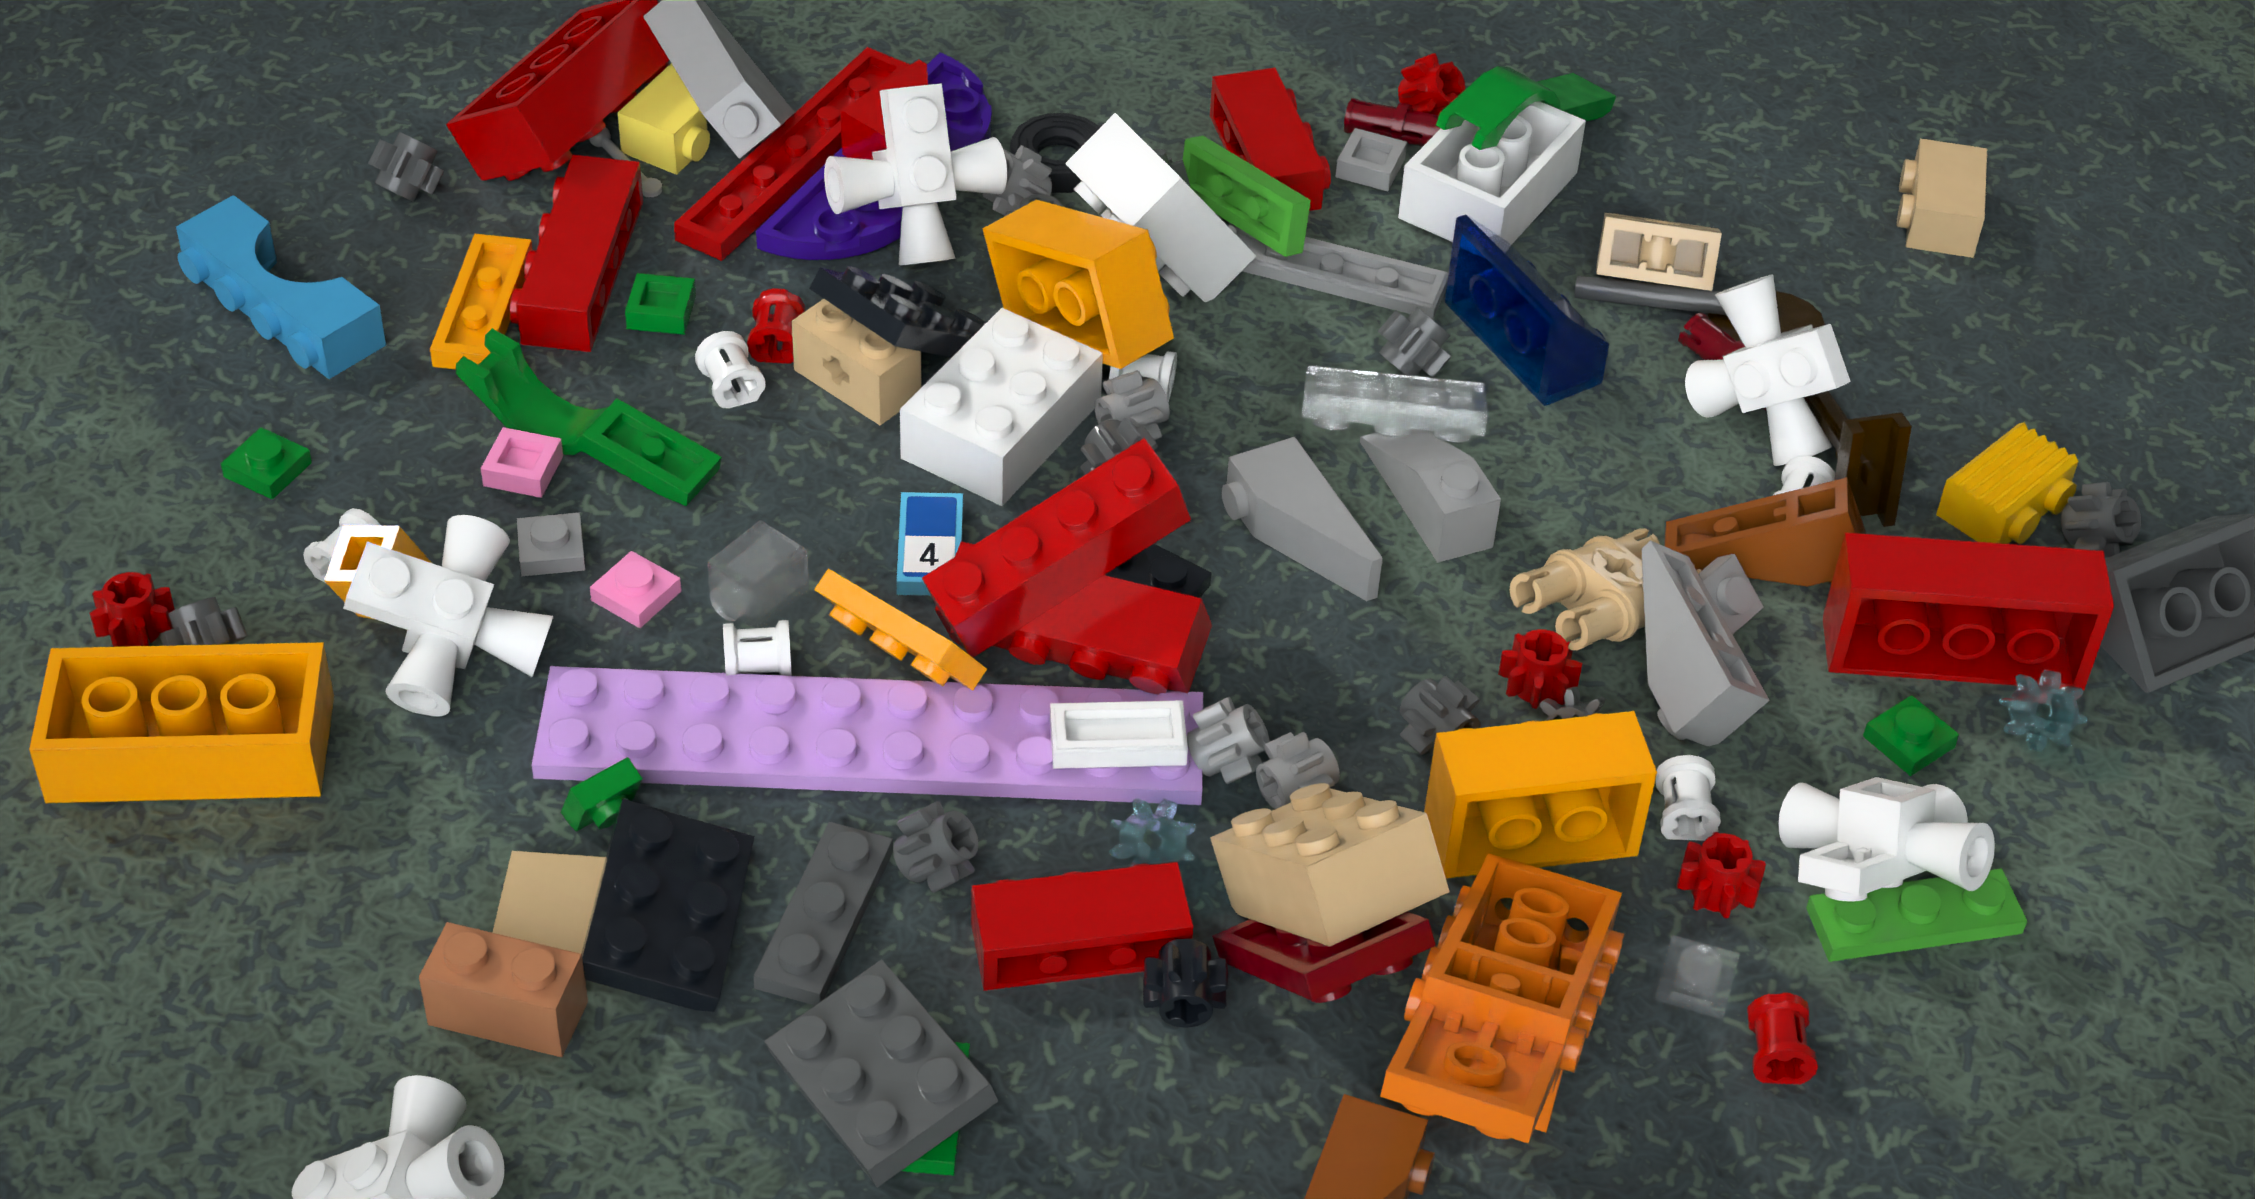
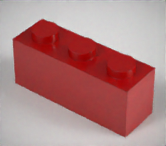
(1262, 126)
(1076, 924)

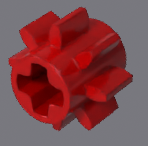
(1430, 85)
(131, 610)
(1539, 667)
(1721, 873)

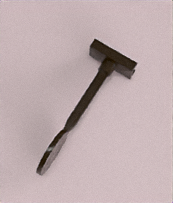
(1869, 448)

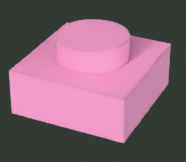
(522, 462)
(635, 589)

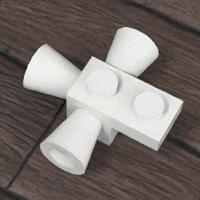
(916, 171)
(1770, 371)
(444, 612)
(1883, 835)
(416, 1157)

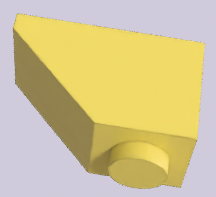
(664, 124)

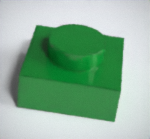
(660, 303)
(266, 463)
(1910, 735)
(601, 795)

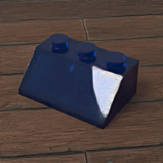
(1522, 316)

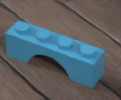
(319, 322)

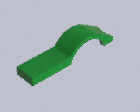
(1503, 93)
(613, 434)

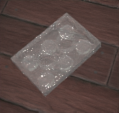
(1395, 403)

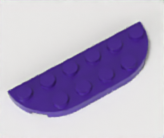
(812, 231)

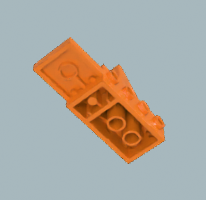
(1506, 1000)

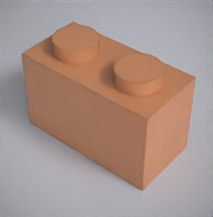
(504, 989)

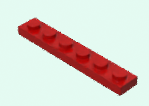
(780, 162)

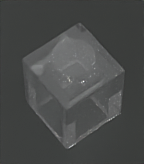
(757, 576)

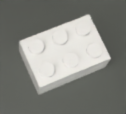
(1495, 185)
(1148, 194)
(1000, 406)

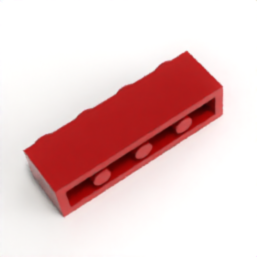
(578, 253)
(1057, 547)
(1117, 631)

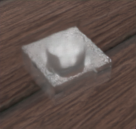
(1697, 977)

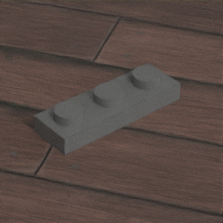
(823, 914)

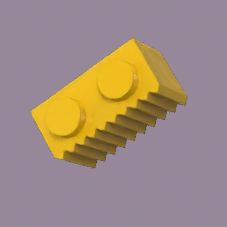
(2009, 487)

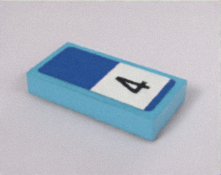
(927, 537)

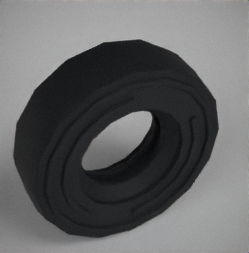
(1055, 130)

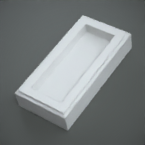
(1118, 734)

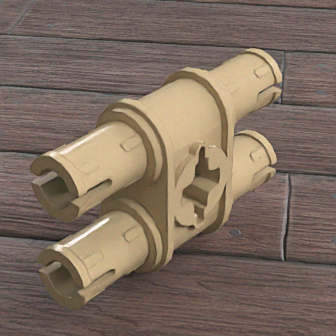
(1596, 585)

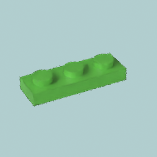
(1247, 196)
(1916, 917)

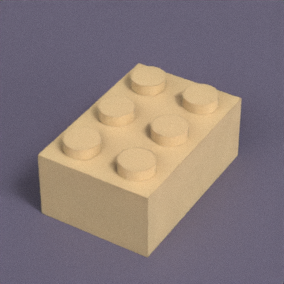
(1329, 863)

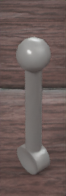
(650, 186)

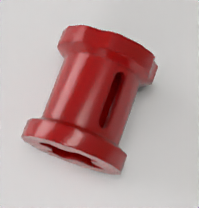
(775, 327)
(1781, 1039)

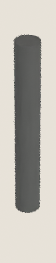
(1648, 294)

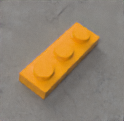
(480, 299)
(898, 632)

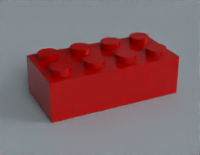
(560, 91)
(1965, 610)

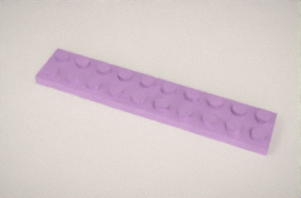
(836, 735)

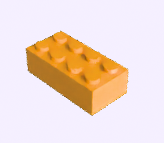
(183, 722)

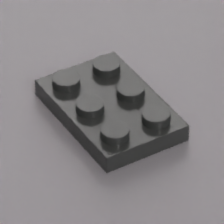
(881, 1072)

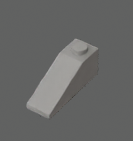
(718, 73)
(1438, 491)
(1300, 515)
(1691, 654)

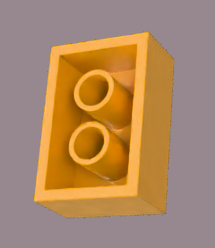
(1081, 279)
(1540, 792)

